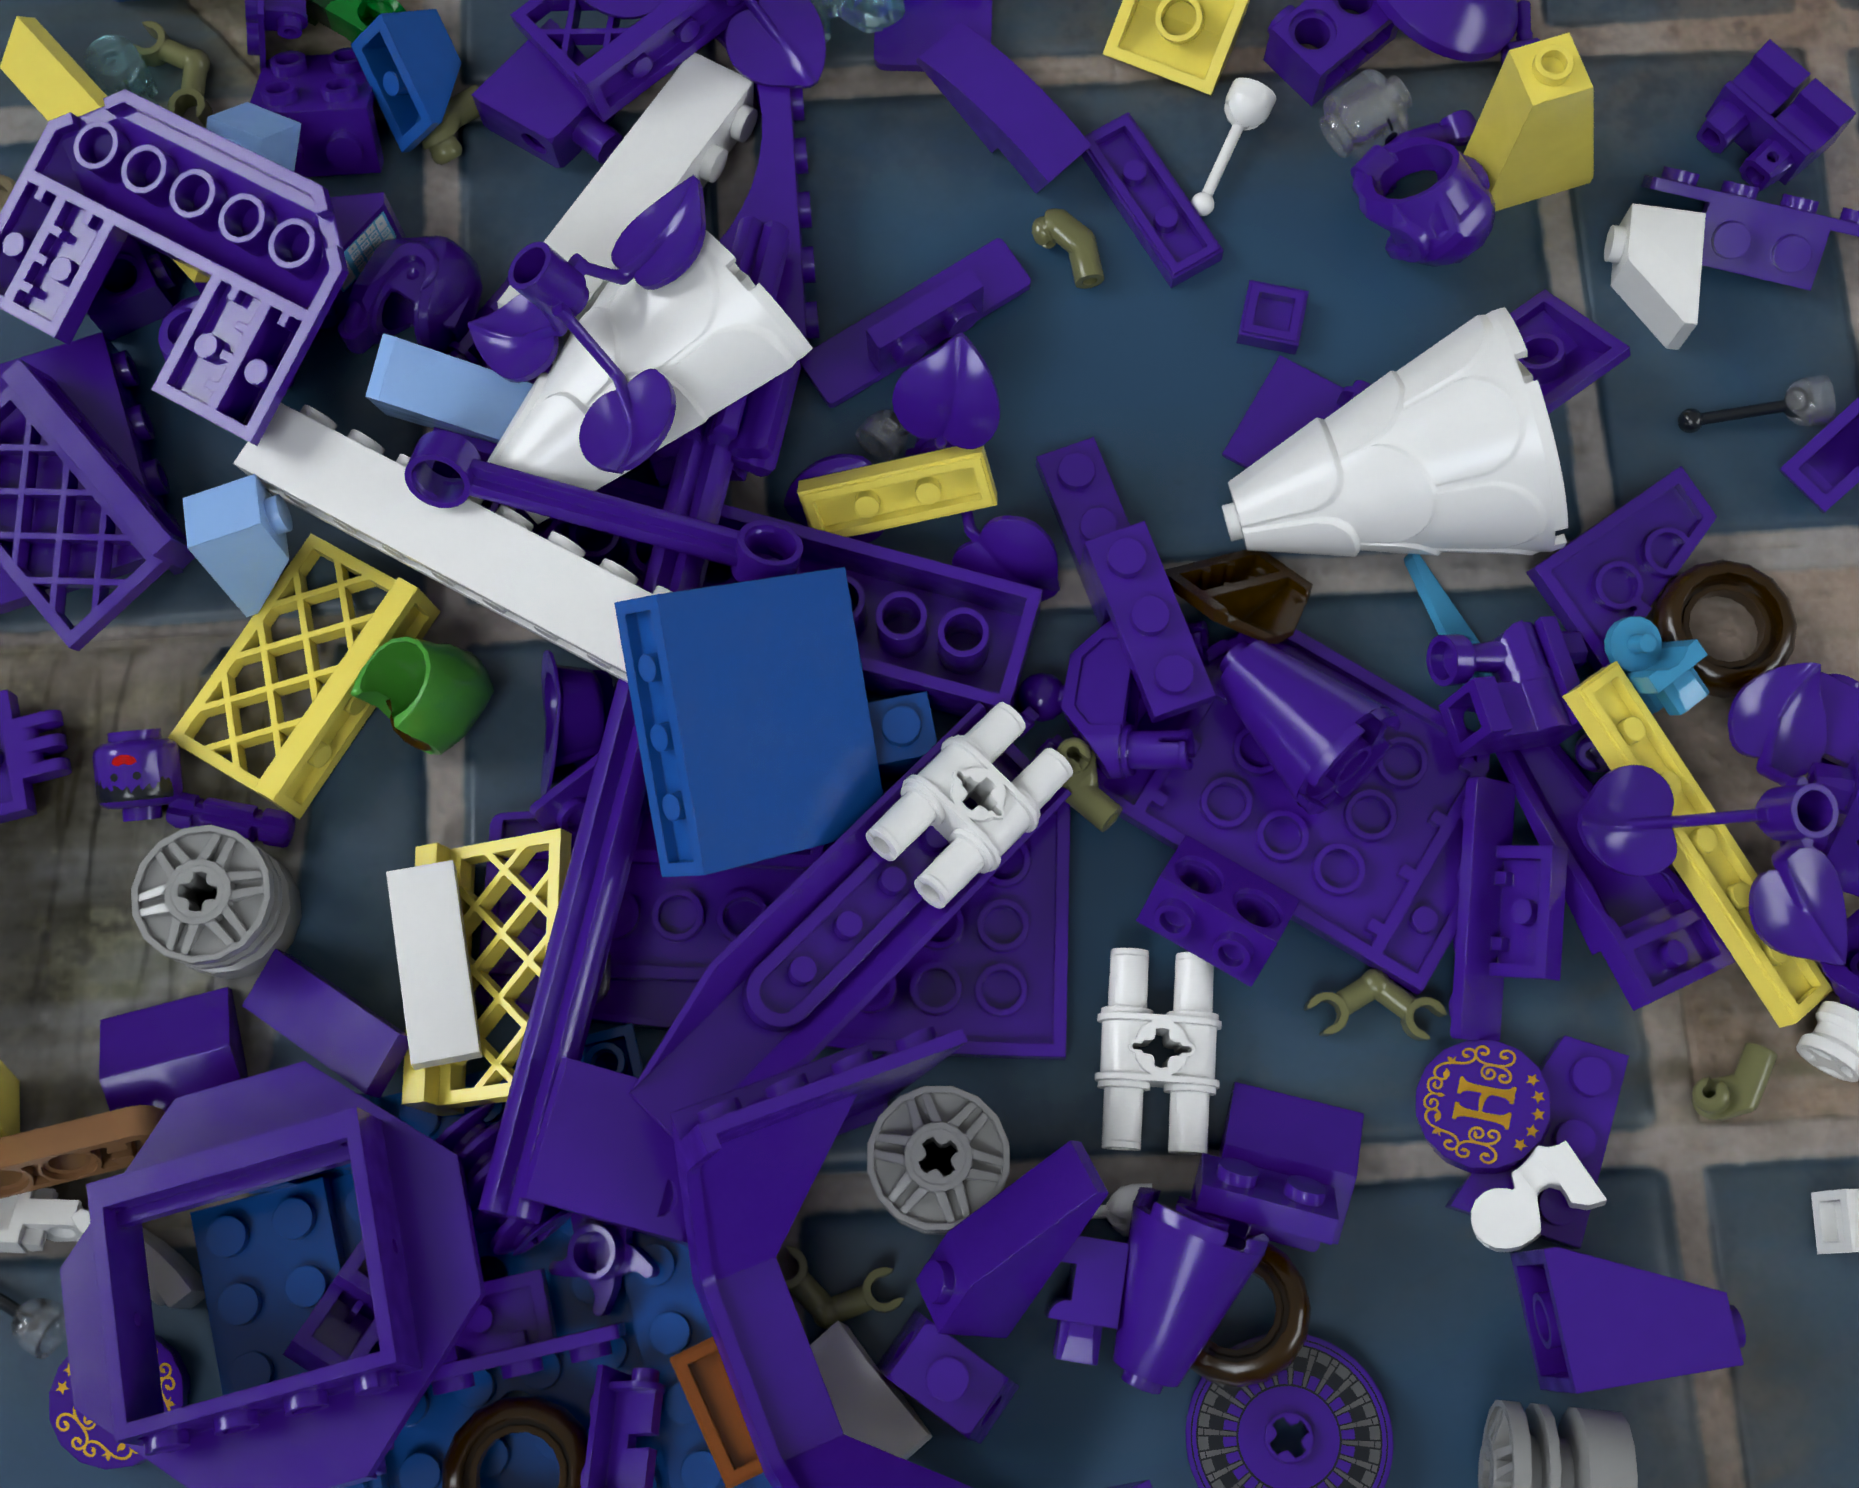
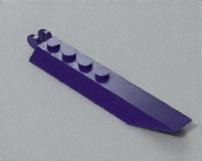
(814, 955)

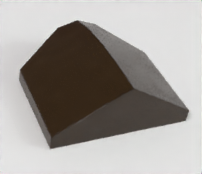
(1245, 593)

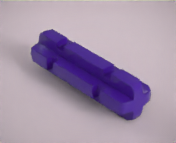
(270, 827)

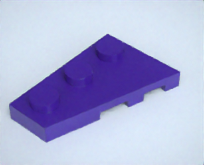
(1624, 560)
(1583, 1099)

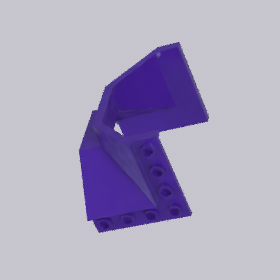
(742, 1182)

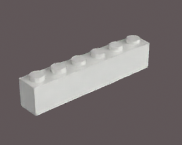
(678, 136)

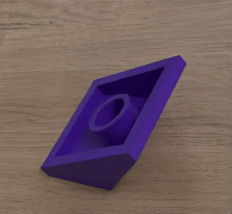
(1564, 348)
(170, 1050)
(1295, 1139)

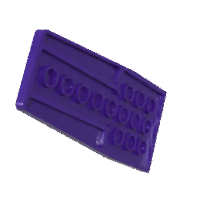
(987, 970)

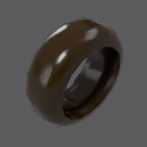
(1751, 589)
(1282, 1342)
(515, 1415)

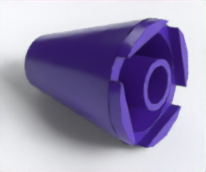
(1305, 722)
(1177, 1286)

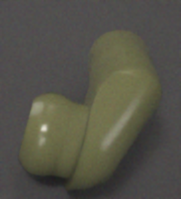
(459, 112)
(1074, 237)
(1084, 785)
(1737, 1092)

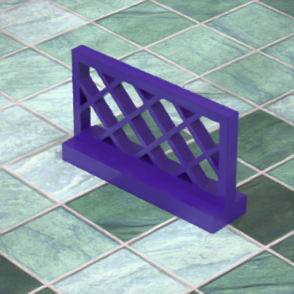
(630, 56)
(106, 480)

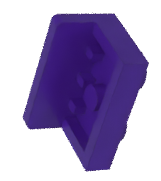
(1281, 1206)

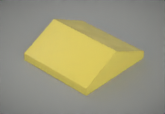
(1177, 38)

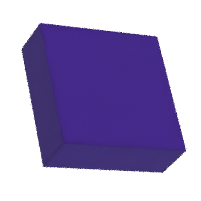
(1272, 317)

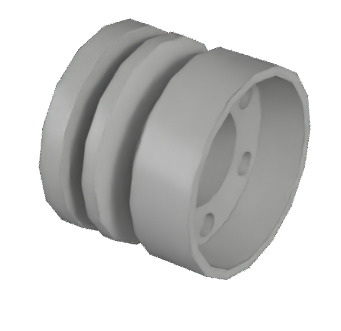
(228, 935)
(897, 1151)
(1528, 1451)

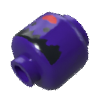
(137, 773)

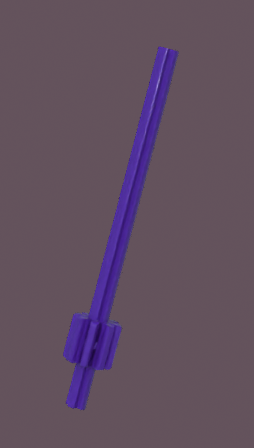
(721, 450)

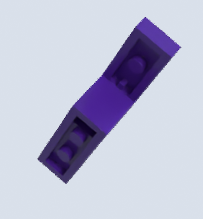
(1125, 580)

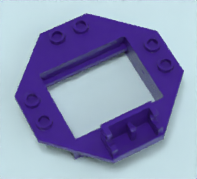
(420, 1262)

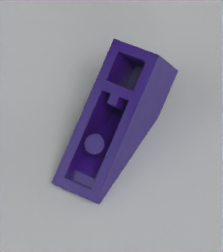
(1010, 1246)

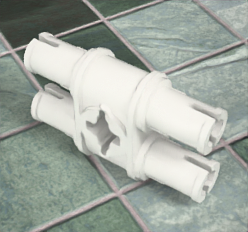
(974, 835)
(1130, 1072)

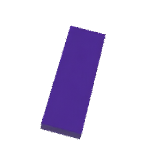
(1151, 200)
(327, 1023)

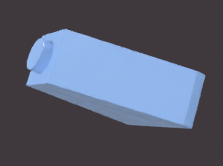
(442, 390)

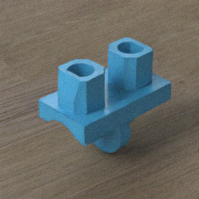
(1657, 669)

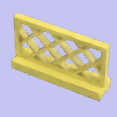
(335, 716)
(442, 1087)

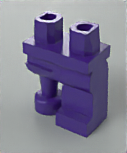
(1522, 698)

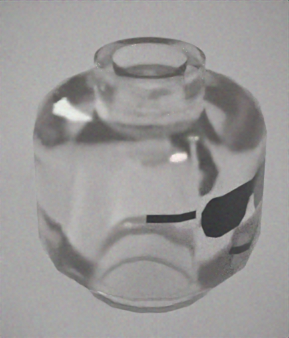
(1365, 113)

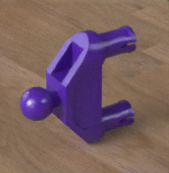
(1103, 707)

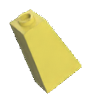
(1537, 124)

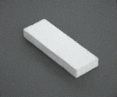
(433, 965)

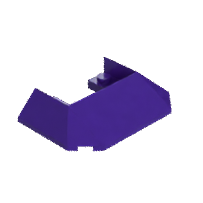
(201, 201)

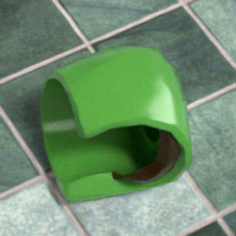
(426, 691)

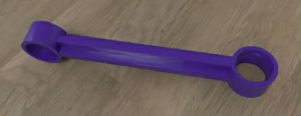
(598, 510)

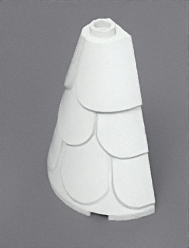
(702, 332)
(1418, 462)

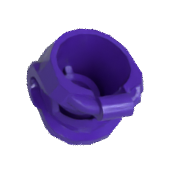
(1440, 222)
(432, 289)

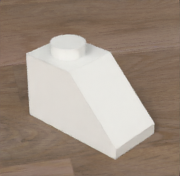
(1659, 268)

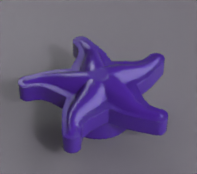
(602, 1256)

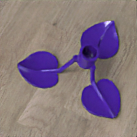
(768, 43)
(523, 334)
(947, 404)
(1784, 725)

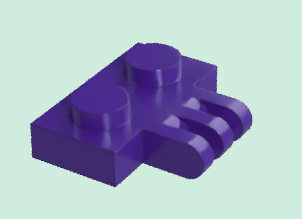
(24, 753)

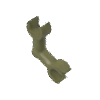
(192, 61)
(1379, 987)
(840, 1307)

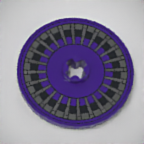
(1324, 1391)

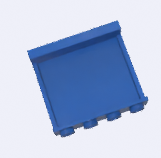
(749, 718)

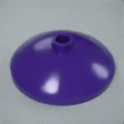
(1456, 27)

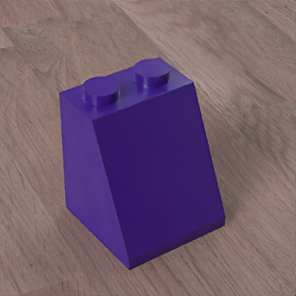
(1618, 1324)

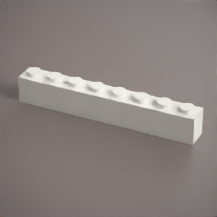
(464, 547)

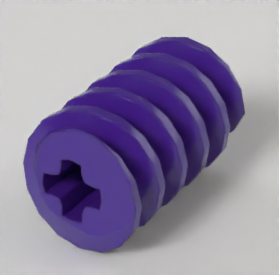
(475, 1143)

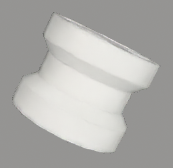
(1834, 1042)

